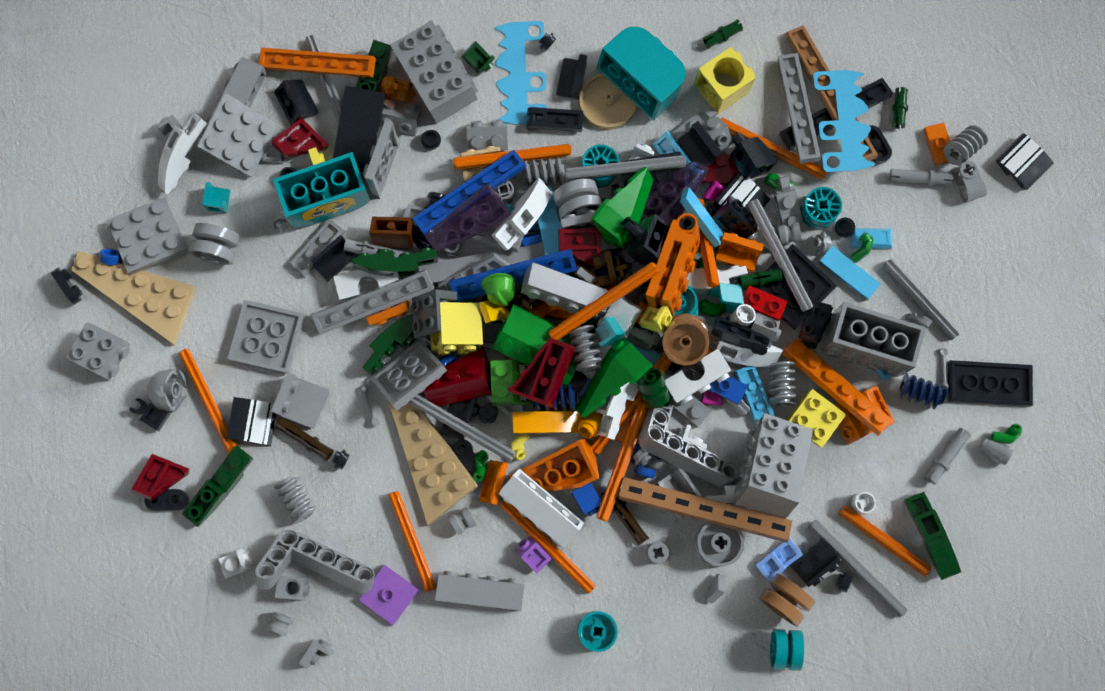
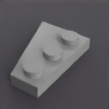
(488, 263)

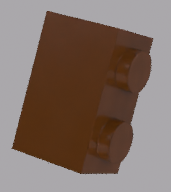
(392, 232)

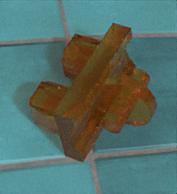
(397, 89)

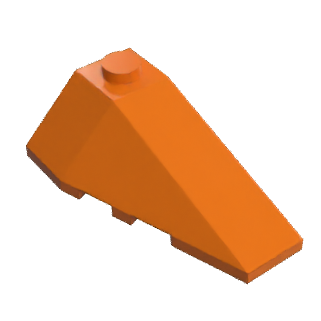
(566, 468)

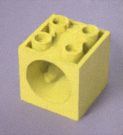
(721, 96)
(459, 329)

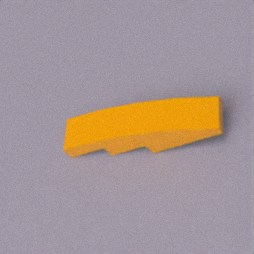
(546, 422)

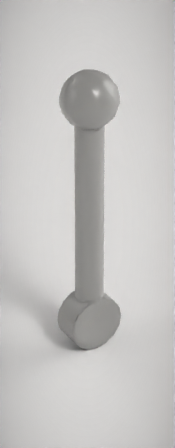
(943, 352)
(373, 422)

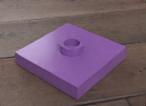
(389, 595)

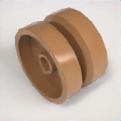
(687, 351)
(788, 597)

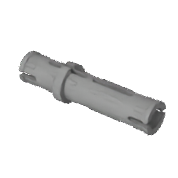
(929, 177)
(360, 247)
(942, 463)

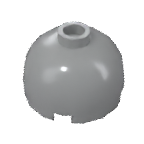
(166, 390)

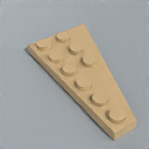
(147, 296)
(434, 466)

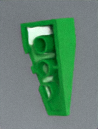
(627, 202)
(620, 365)

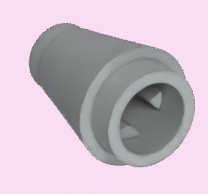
(996, 451)

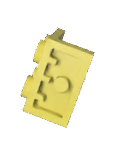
(817, 414)

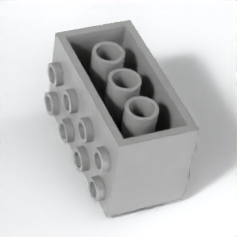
(435, 71)
(873, 339)
(773, 466)

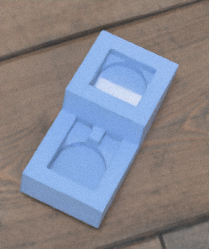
(779, 559)

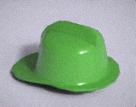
(500, 288)

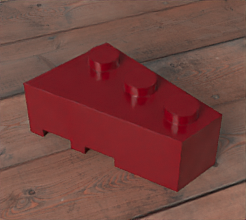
(545, 373)
(462, 381)

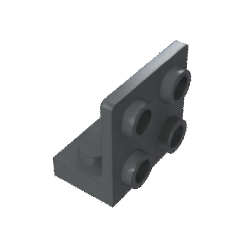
(427, 312)

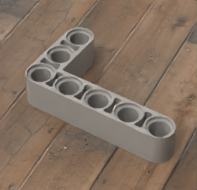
(681, 452)
(312, 561)

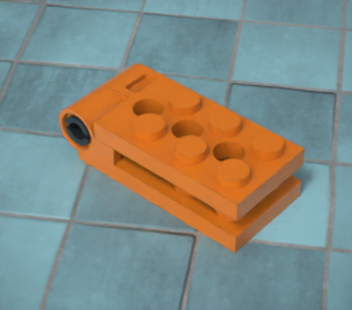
(675, 264)

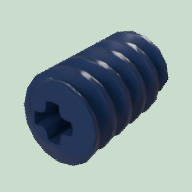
(922, 390)
(564, 397)

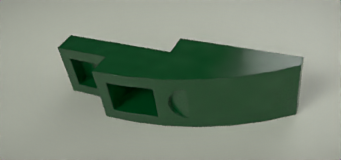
(382, 53)
(386, 264)
(385, 344)
(218, 487)
(933, 535)

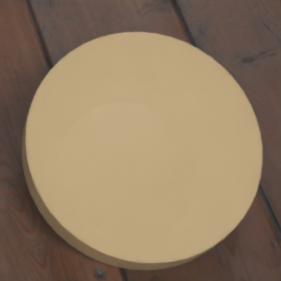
(605, 104)

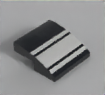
(1024, 161)
(743, 190)
(251, 421)

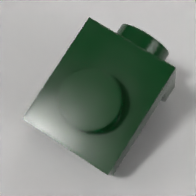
(478, 58)

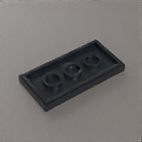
(359, 124)
(990, 383)

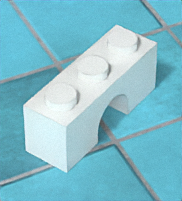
(350, 283)
(715, 369)

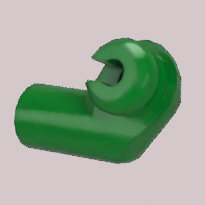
(771, 180)
(865, 248)
(711, 309)
(1008, 436)
(480, 465)

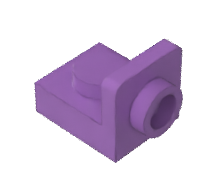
(532, 554)

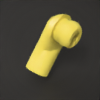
(518, 445)

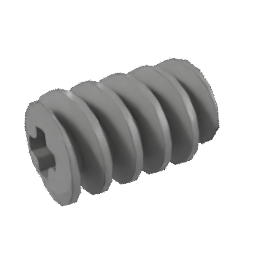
(965, 145)
(544, 171)
(584, 349)
(780, 384)
(295, 498)

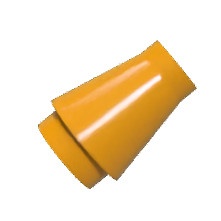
(590, 425)

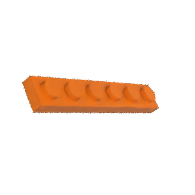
(317, 62)
(837, 387)

